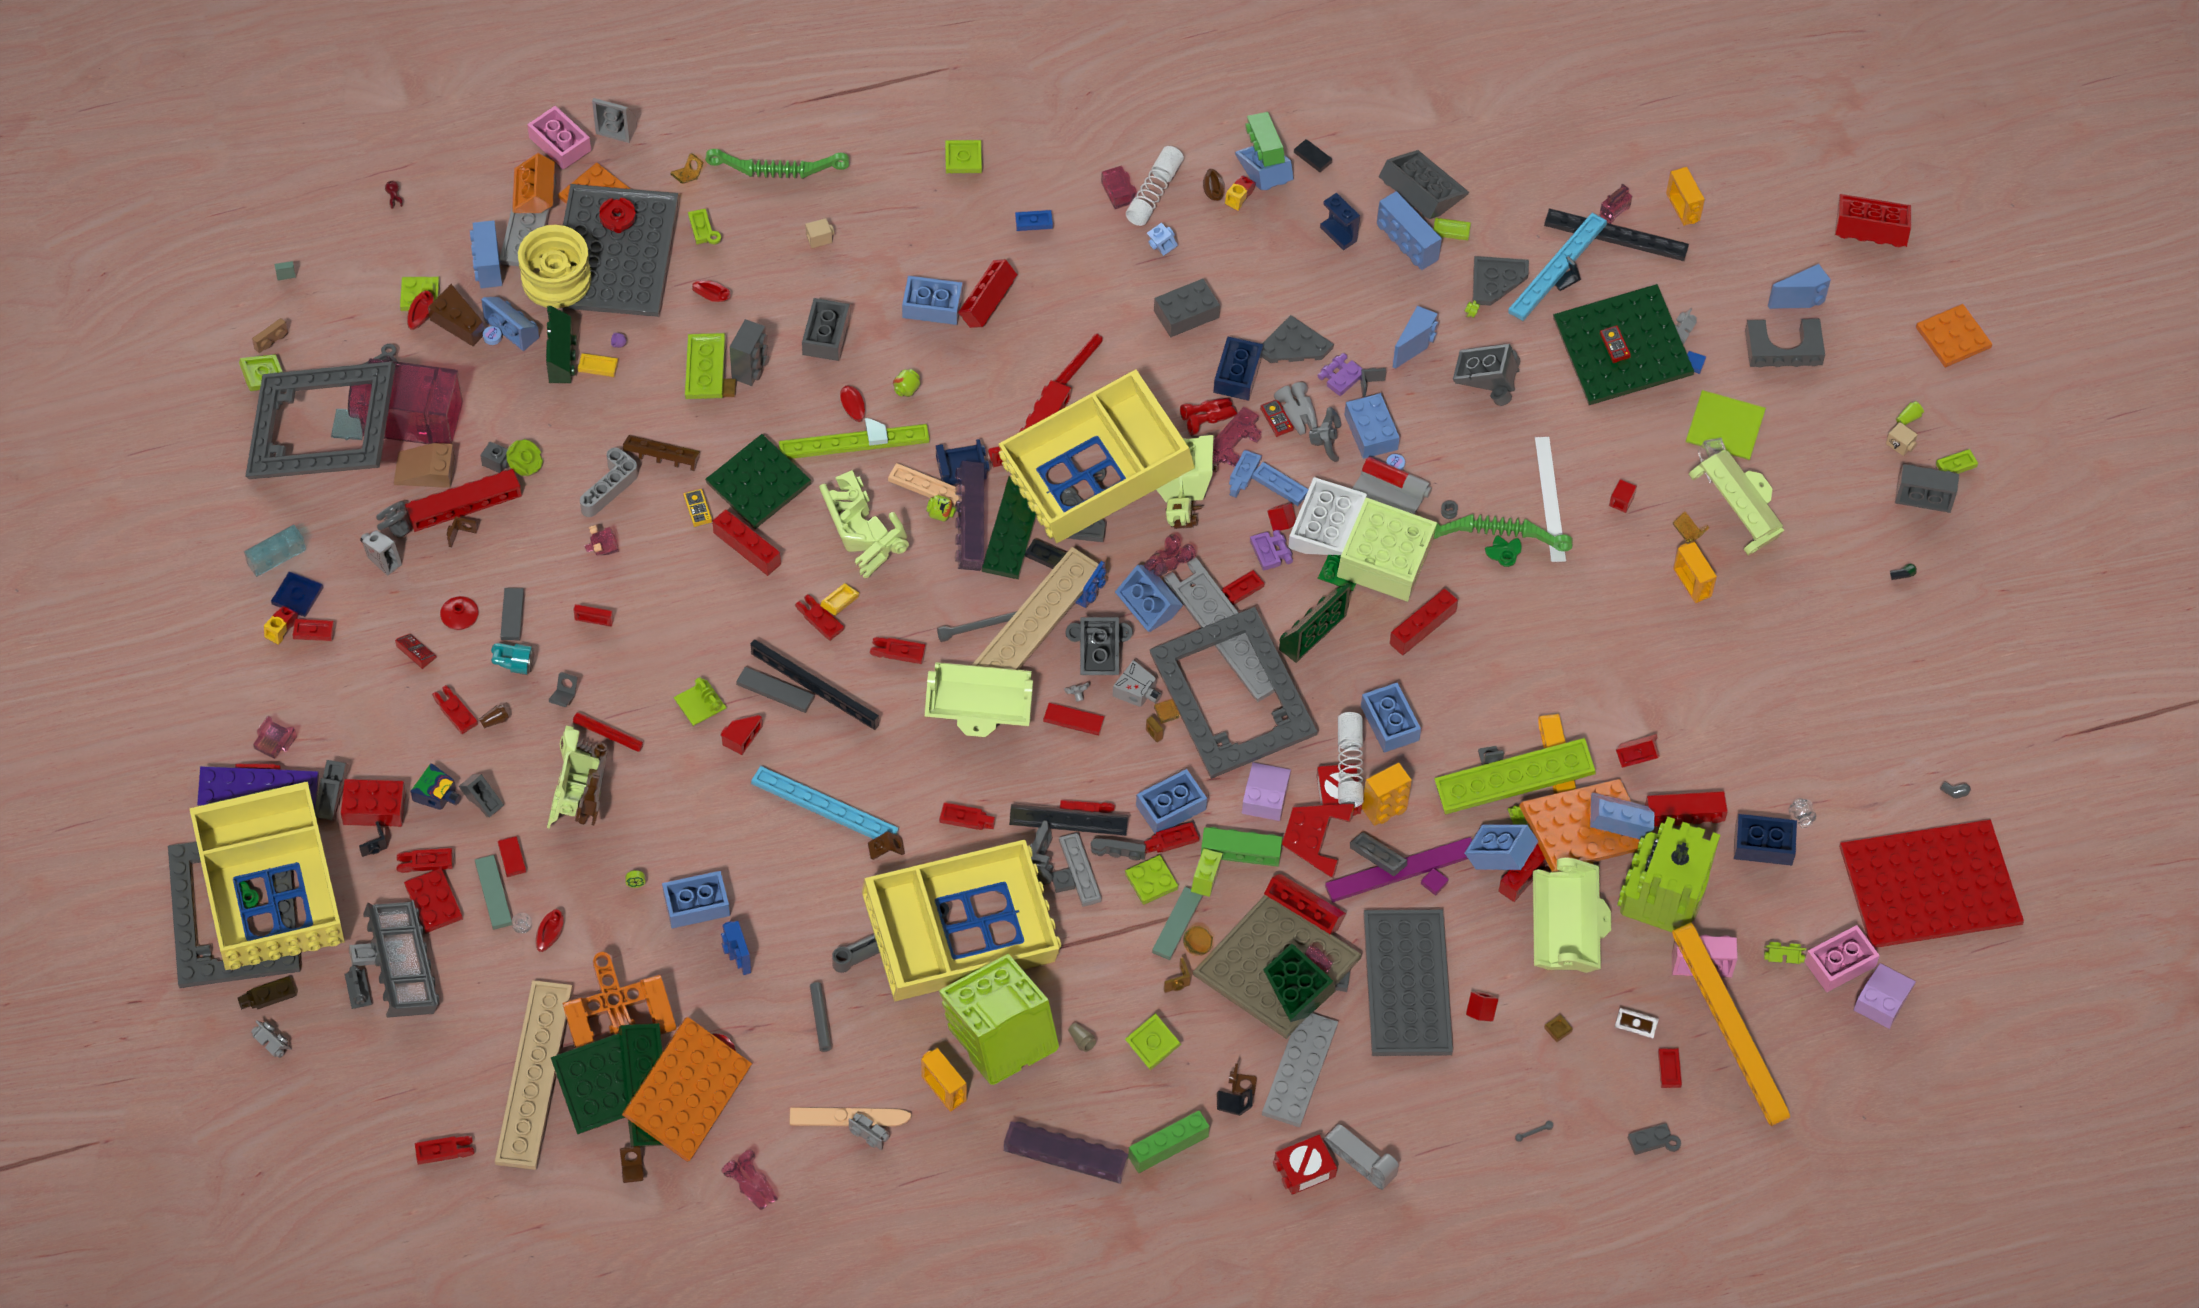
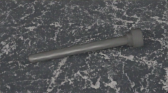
(945, 633)

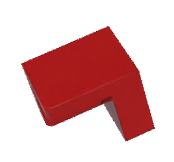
(1623, 496)
(1282, 517)
(1482, 1006)

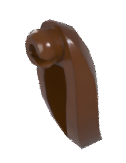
(1213, 185)

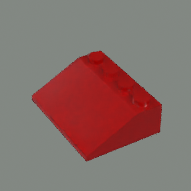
(1873, 220)

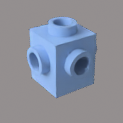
(1162, 239)

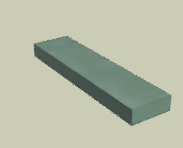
(493, 892)
(1177, 924)

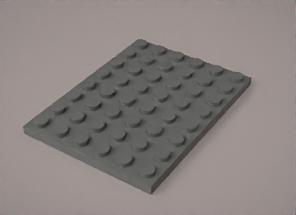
(628, 265)

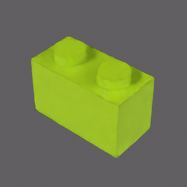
(1206, 872)

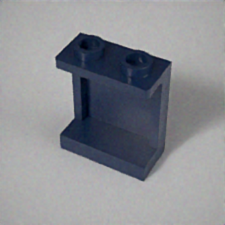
(1342, 222)
(951, 459)

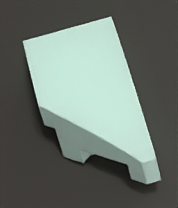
(876, 432)

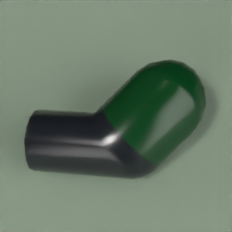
(1906, 572)

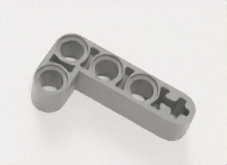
(592, 501)
(1362, 1158)

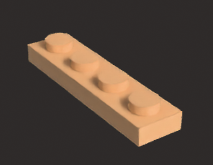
(921, 483)

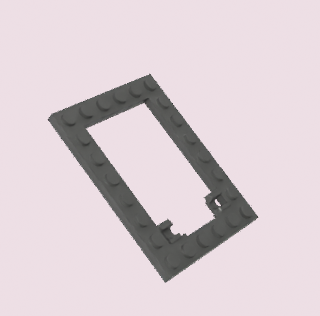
(272, 394)
(1228, 756)
(207, 970)

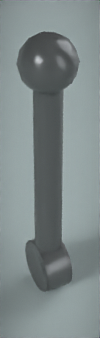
(1549, 1125)

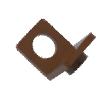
(458, 525)
(884, 844)
(1235, 1079)
(631, 1169)

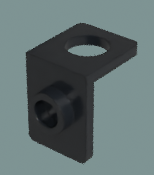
(1570, 277)
(374, 846)
(1233, 1103)

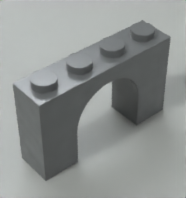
(1764, 353)

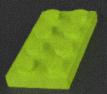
(705, 366)

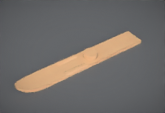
(840, 1116)

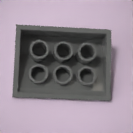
(1422, 183)

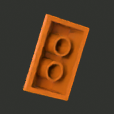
(533, 185)

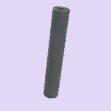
(820, 1017)

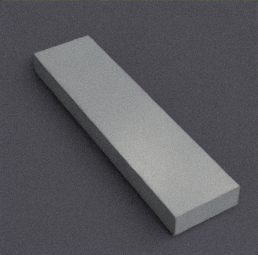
(1080, 869)

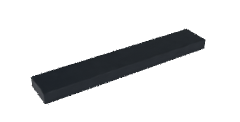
(1069, 819)

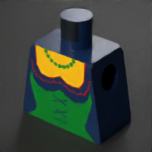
(435, 789)

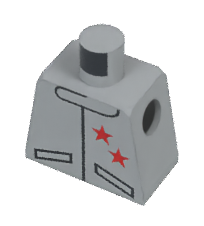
(376, 547)
(1136, 686)

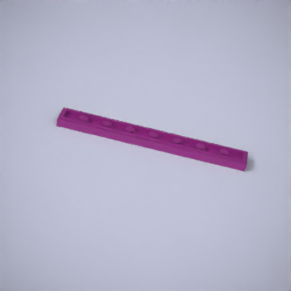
(1416, 865)

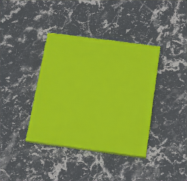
(1726, 419)

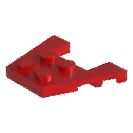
(1307, 832)

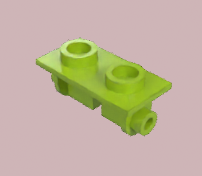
(1792, 953)

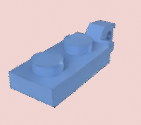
(1243, 472)

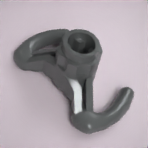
(1326, 434)
(394, 519)

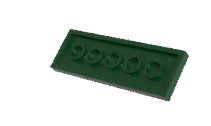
(1010, 534)
(639, 1052)

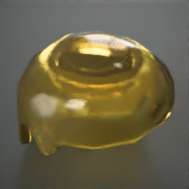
(1197, 941)

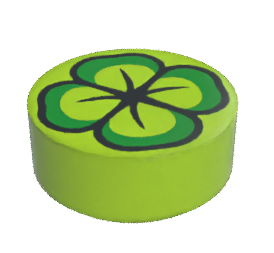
(635, 879)

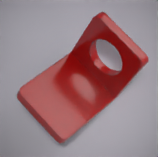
(994, 456)

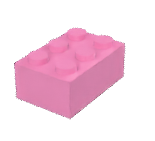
(559, 137)
(1721, 951)
(1841, 958)

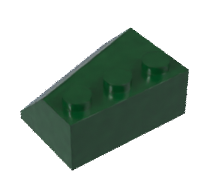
(560, 347)
(1298, 983)

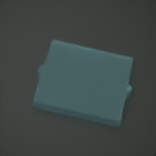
(346, 427)

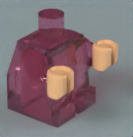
(602, 542)

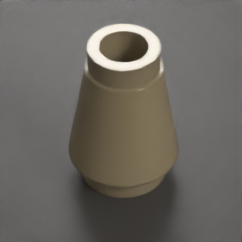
(1082, 1038)

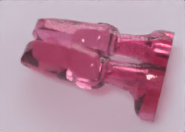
(1164, 560)
(758, 1180)

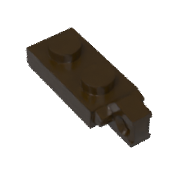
(267, 994)

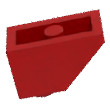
(741, 733)

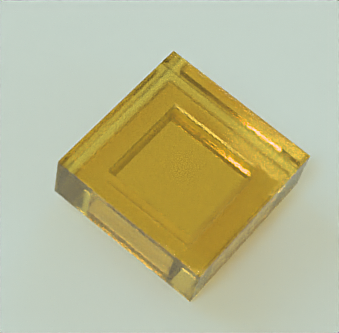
(1166, 711)

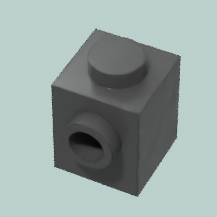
(494, 457)

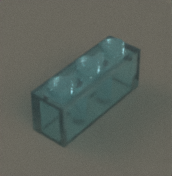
(275, 550)

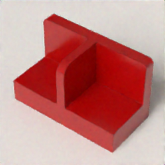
(1638, 751)

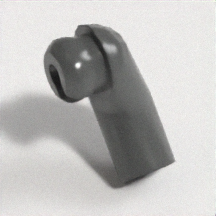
(1956, 791)

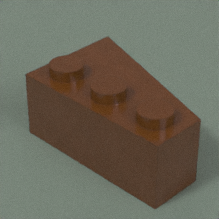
(456, 316)

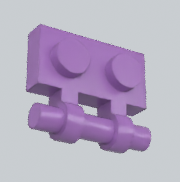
(1345, 378)
(1266, 552)

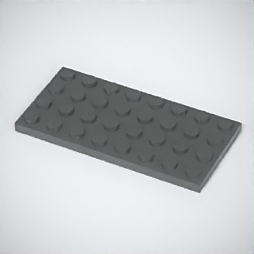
(1407, 983)

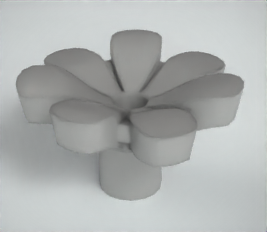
(1077, 691)

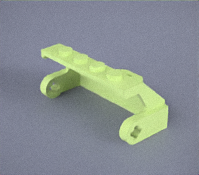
(1744, 496)
(979, 696)
(1569, 917)

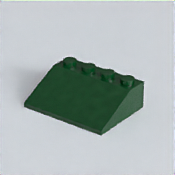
(1315, 624)

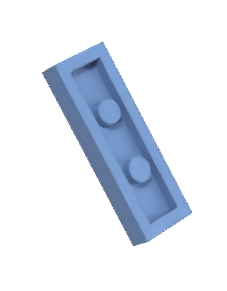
(1280, 484)

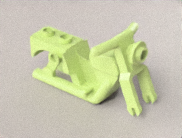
(859, 533)

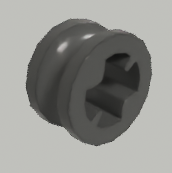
(1449, 514)

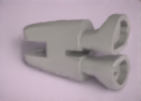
(1300, 411)

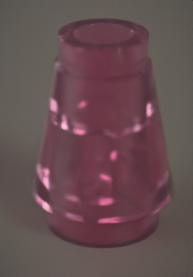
(1318, 958)

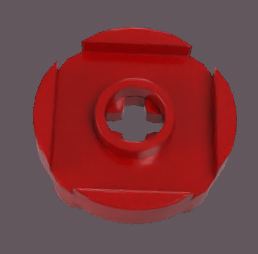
(619, 223)

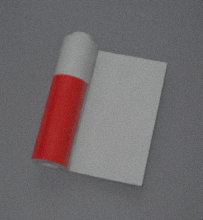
(1392, 486)

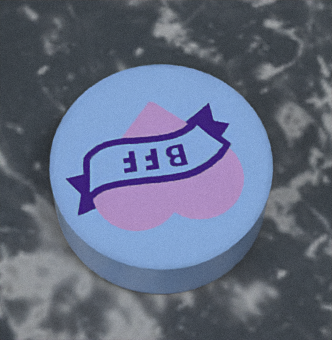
(492, 335)
(1396, 461)

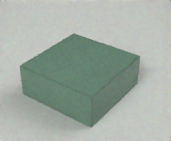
(285, 270)

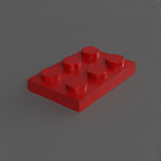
(434, 900)

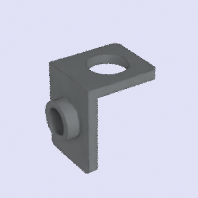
(1371, 375)
(564, 695)
(1494, 756)

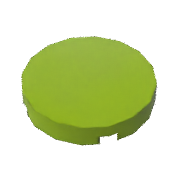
(524, 457)

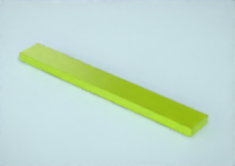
(852, 442)

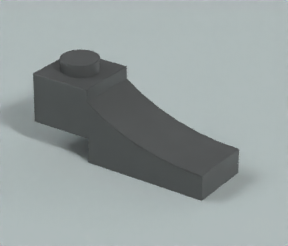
(330, 789)

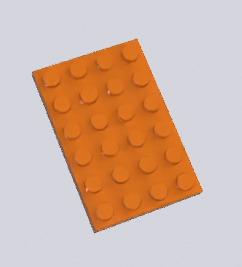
(1564, 827)
(687, 1089)

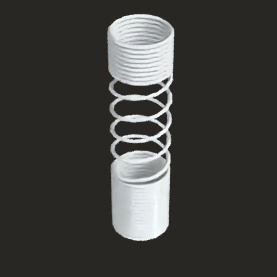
(1164, 170)
(1350, 738)

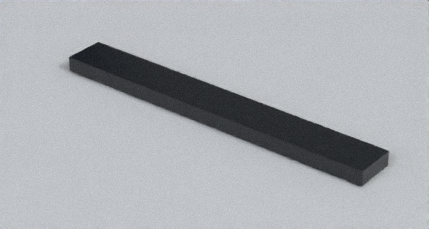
(1620, 236)
(814, 684)

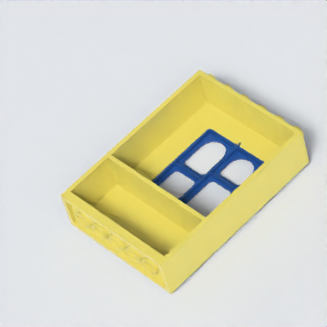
(1131, 433)
(254, 840)
(916, 939)

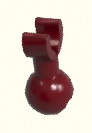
(392, 189)

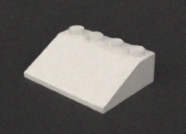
(1326, 518)

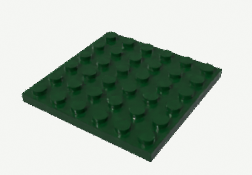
(1648, 332)

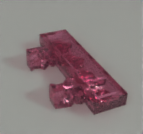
(1239, 427)

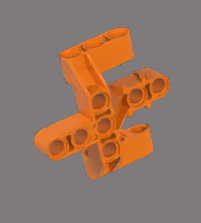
(649, 990)

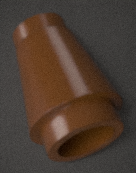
(494, 716)

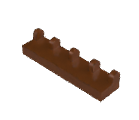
(661, 451)

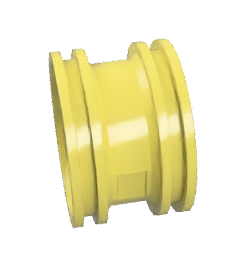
(549, 269)

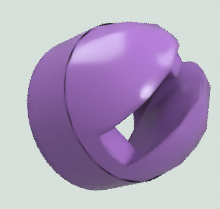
(618, 340)

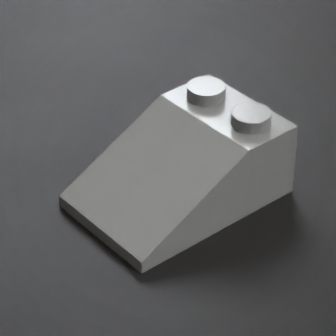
(613, 120)

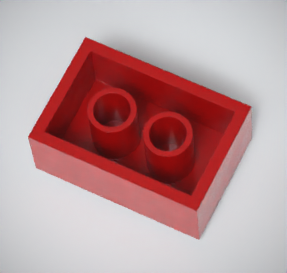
(373, 801)

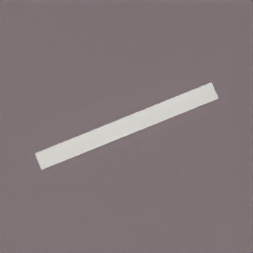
(1549, 494)

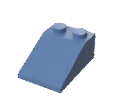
(1264, 176)
(1801, 290)
(1416, 336)

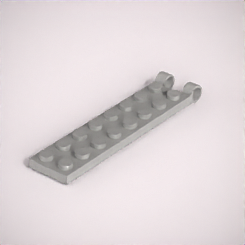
(1210, 605)

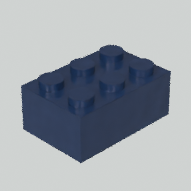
(1238, 368)
(1765, 839)

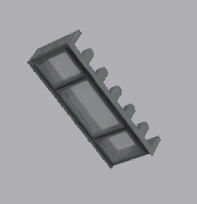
(402, 959)

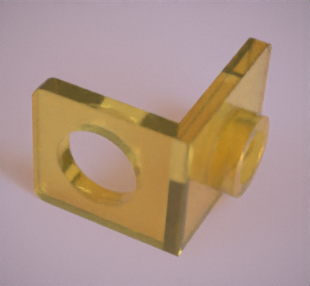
(688, 173)
(1688, 528)

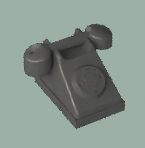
(1489, 369)
(1099, 643)

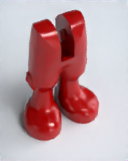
(1215, 411)

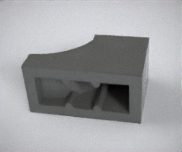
(481, 794)

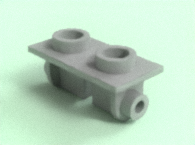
(1685, 322)
(265, 1033)
(860, 1127)

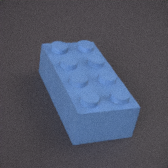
(1408, 230)

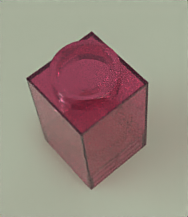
(421, 406)

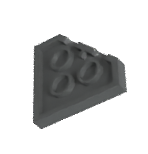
(1497, 277)
(1295, 343)
(1091, 533)

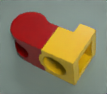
(1239, 192)
(279, 624)

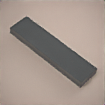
(775, 689)

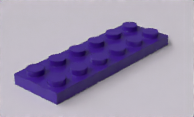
(228, 783)

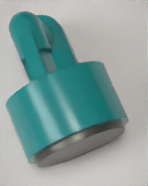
(516, 658)

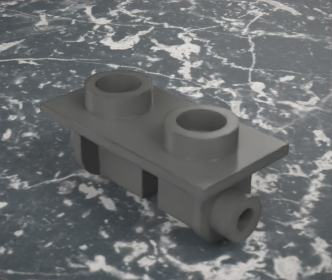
(357, 988)

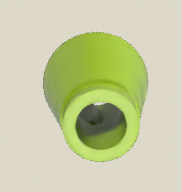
(1910, 413)

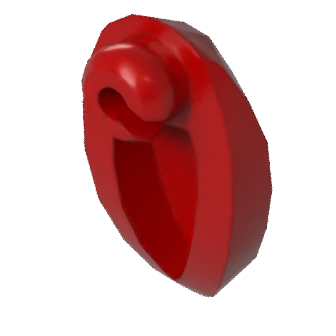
(711, 290)
(418, 309)
(852, 403)
(549, 930)

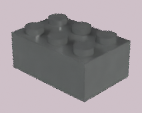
(1186, 307)
(826, 329)
(748, 352)
(1927, 488)

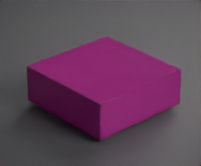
(1434, 881)

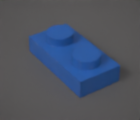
(1033, 220)

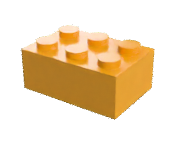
(1386, 794)

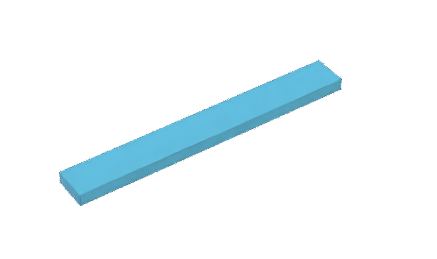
(1557, 267)
(821, 804)

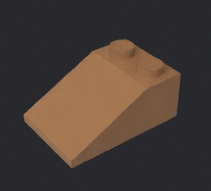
(425, 466)

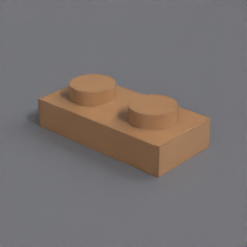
(270, 335)

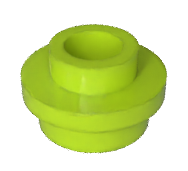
(1471, 309)

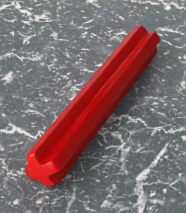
(1079, 359)
(608, 732)

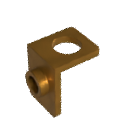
(1180, 982)

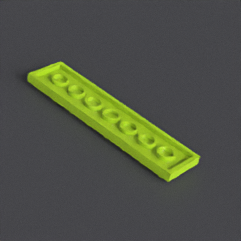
(1515, 776)

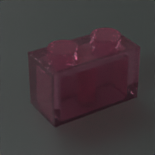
(1118, 186)

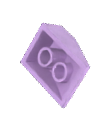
(1265, 791)
(1884, 995)

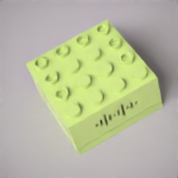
(1386, 549)

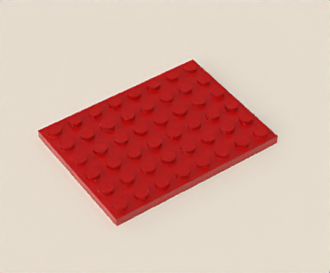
(1931, 883)

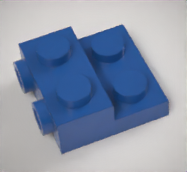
(735, 946)

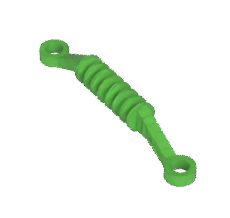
(803, 169)
(1527, 529)

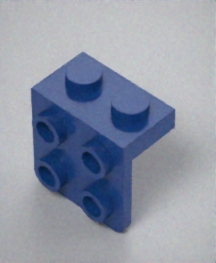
(1095, 582)

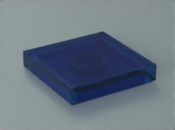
(297, 593)

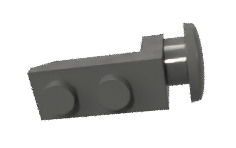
(1039, 849)

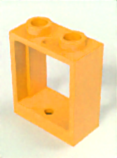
(1685, 196)
(1694, 572)
(943, 1079)

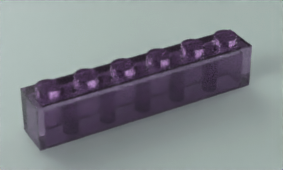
(970, 516)
(1066, 1152)

